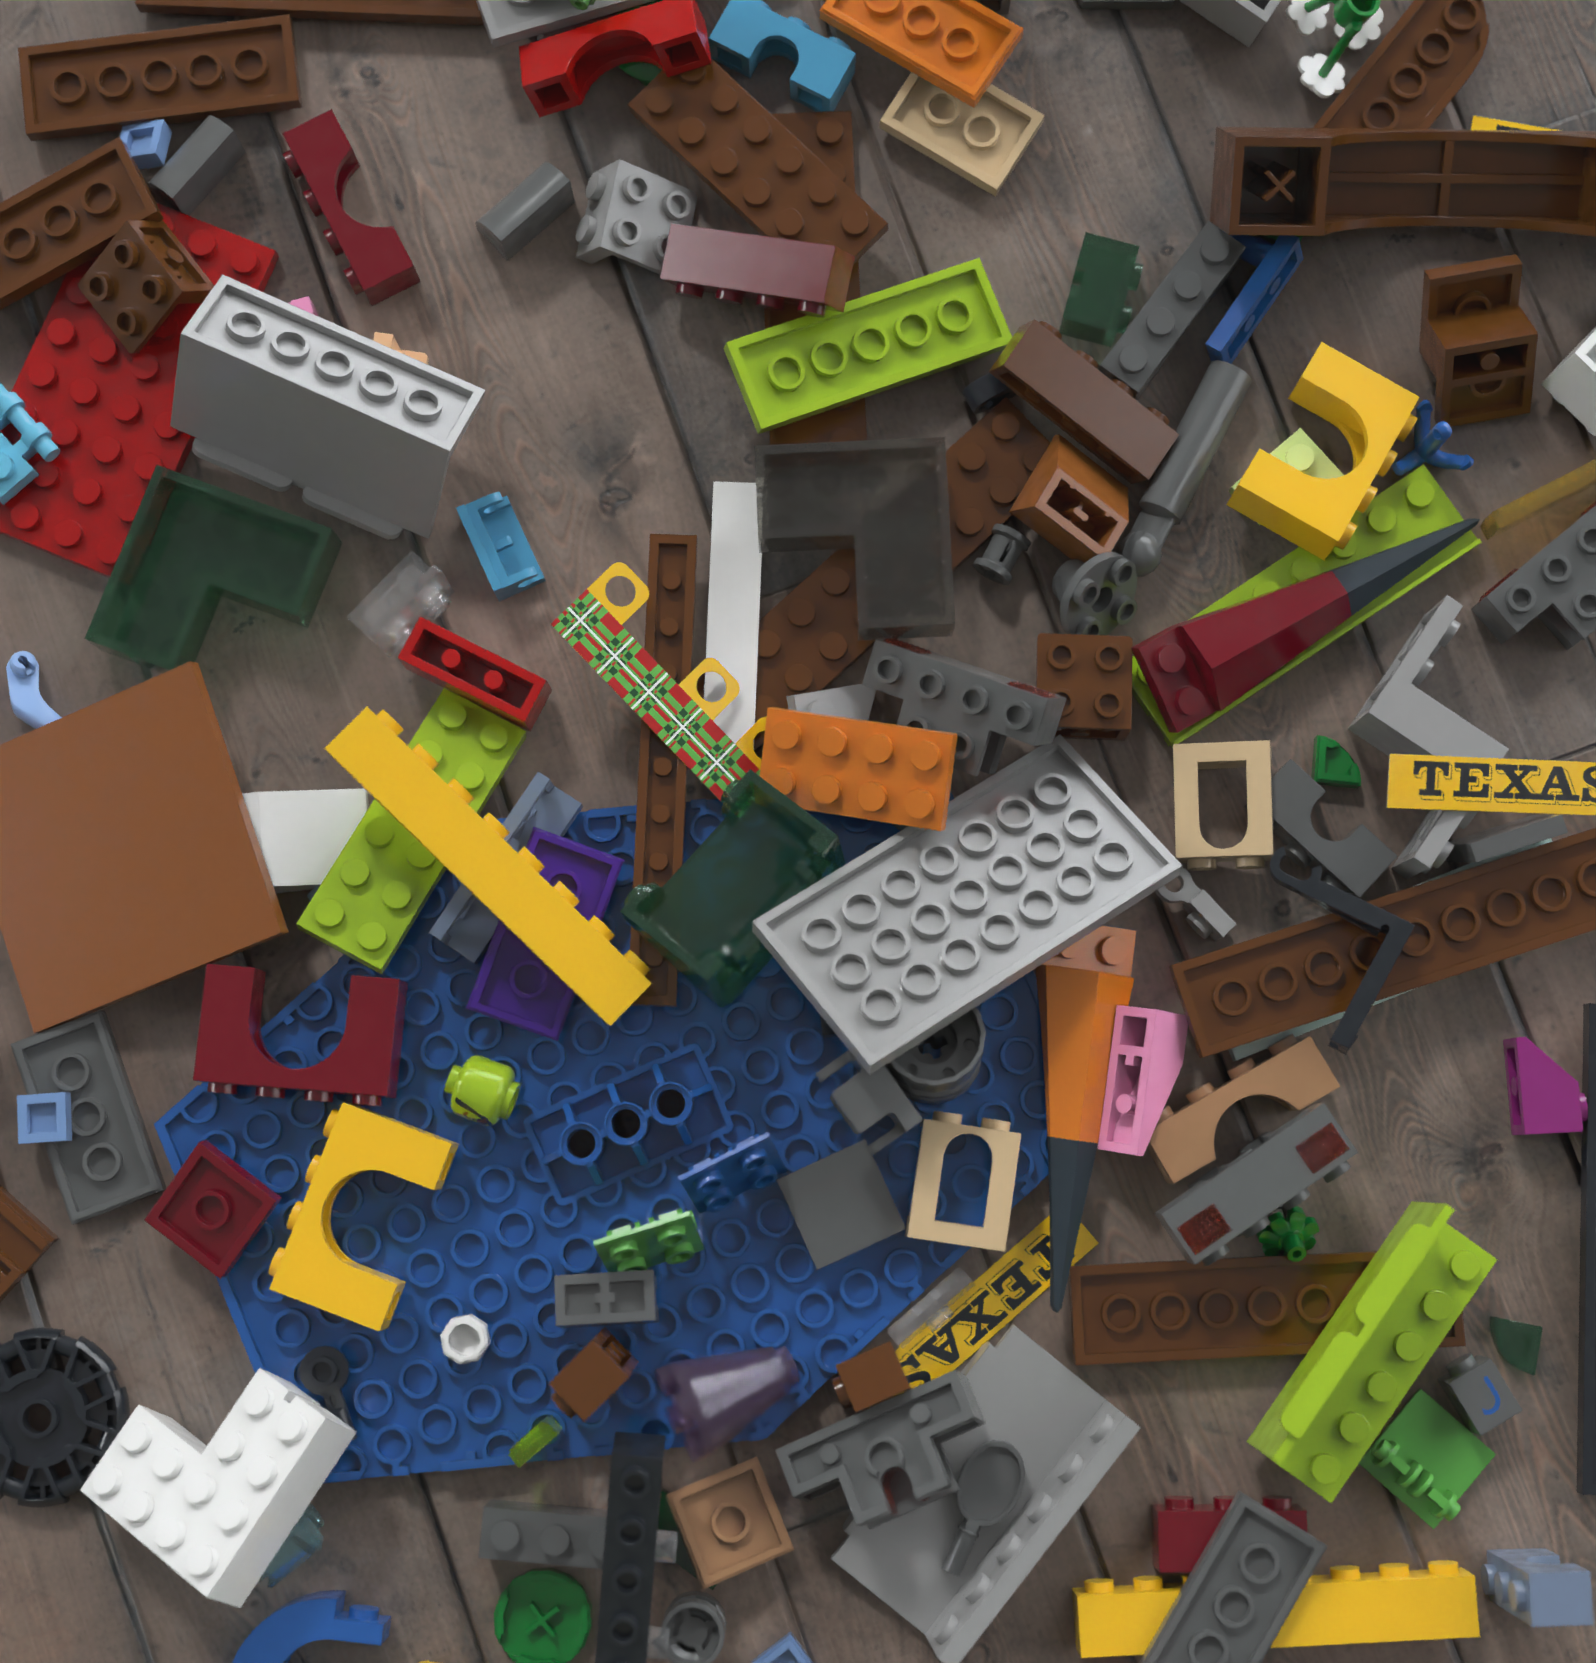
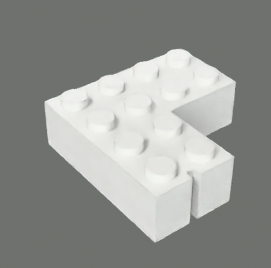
(226, 1504)

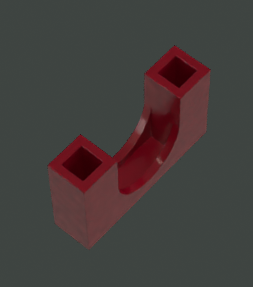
(234, 1054)

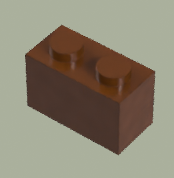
(870, 1378)

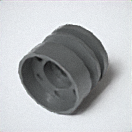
(952, 1073)

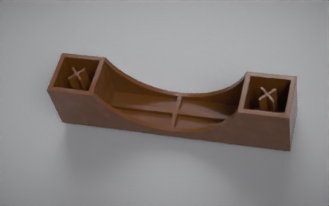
(1401, 177)

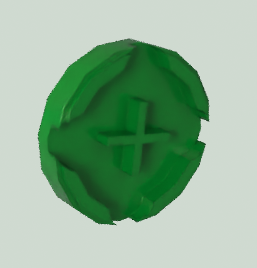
(543, 1617)

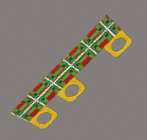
(669, 709)

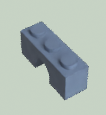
(1538, 1587)

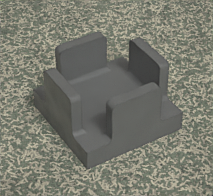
(870, 1098)

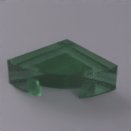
(1517, 1342)

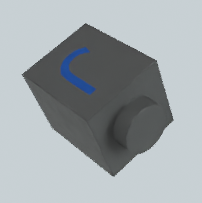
(1478, 1393)

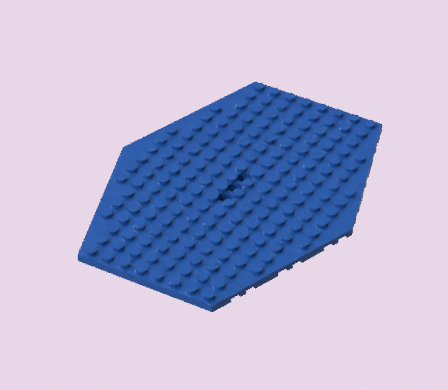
(531, 1208)

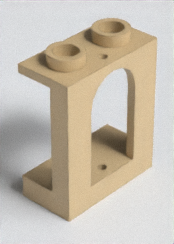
(1258, 842)
(933, 1142)

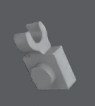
(1204, 913)

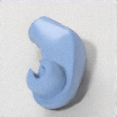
(24, 691)

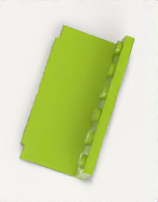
(1372, 1349)

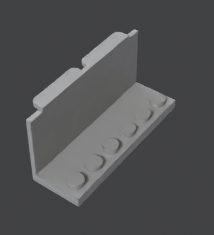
(318, 410)
(1066, 1446)

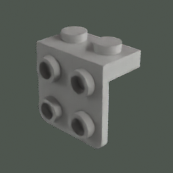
(631, 215)

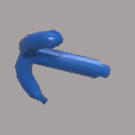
(1428, 444)

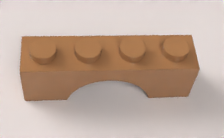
(1290, 1076)

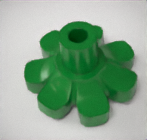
(1289, 1235)

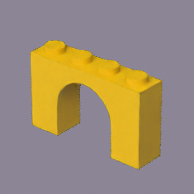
(1319, 510)
(312, 1263)

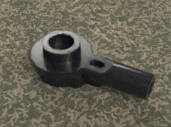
(325, 1373)

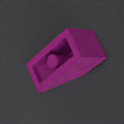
(1540, 1092)

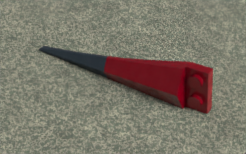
(1226, 653)

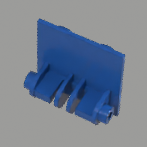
(717, 1181)

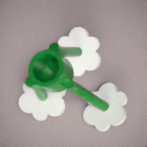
(1355, 26)

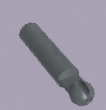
(1185, 464)

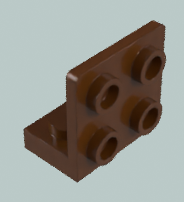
(142, 281)
(1094, 678)

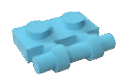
(35, 437)

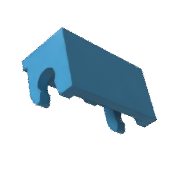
(500, 545)

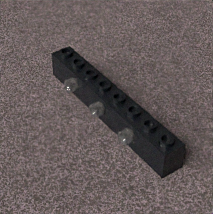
(631, 1552)

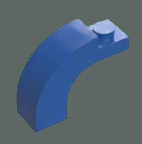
(312, 1619)

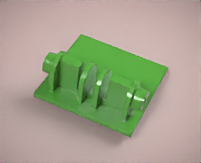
(668, 1240)
(1427, 1459)

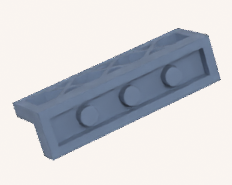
(466, 922)

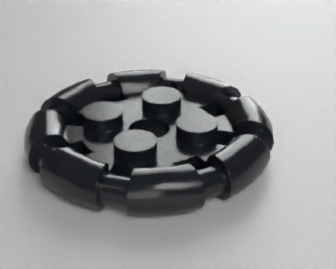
(70, 1412)

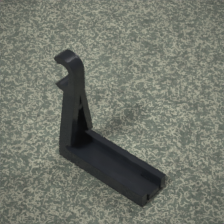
(1368, 918)

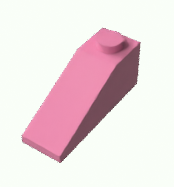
(1140, 1076)

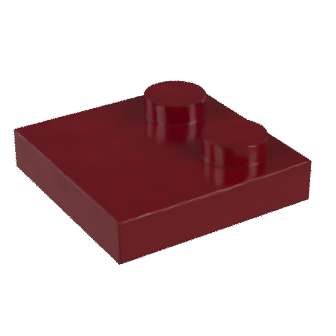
(212, 1209)

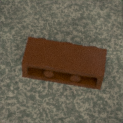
(592, 1376)

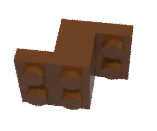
(1478, 340)

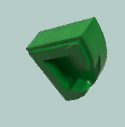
(1333, 764)

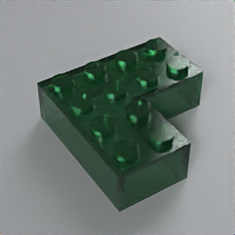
(193, 549)

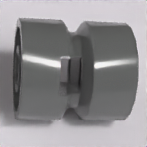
(695, 1627)

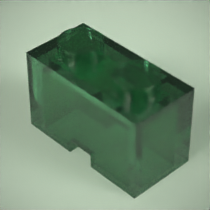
(1105, 275)

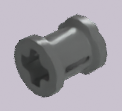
(1002, 554)

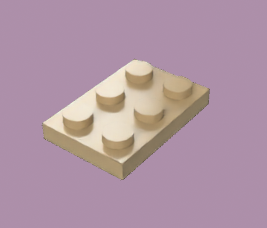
(972, 142)

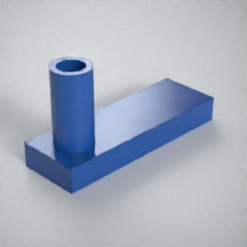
(1274, 269)

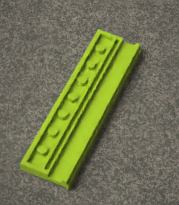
(1393, 517)

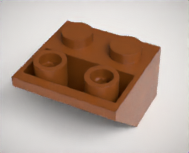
(1073, 502)

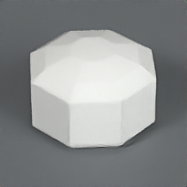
(465, 1339)

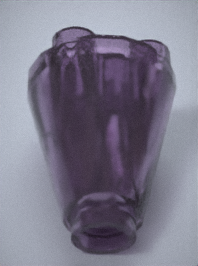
(723, 1394)

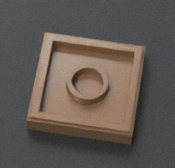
(729, 1522)

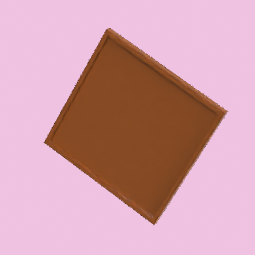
(126, 850)

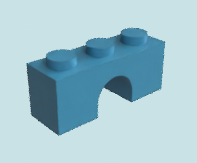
(753, 32)

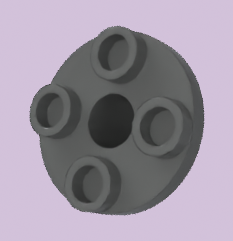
(1096, 593)

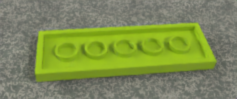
(869, 346)
(383, 869)

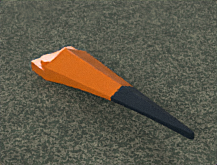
(1077, 1024)

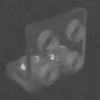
(398, 602)

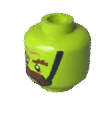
(482, 1090)

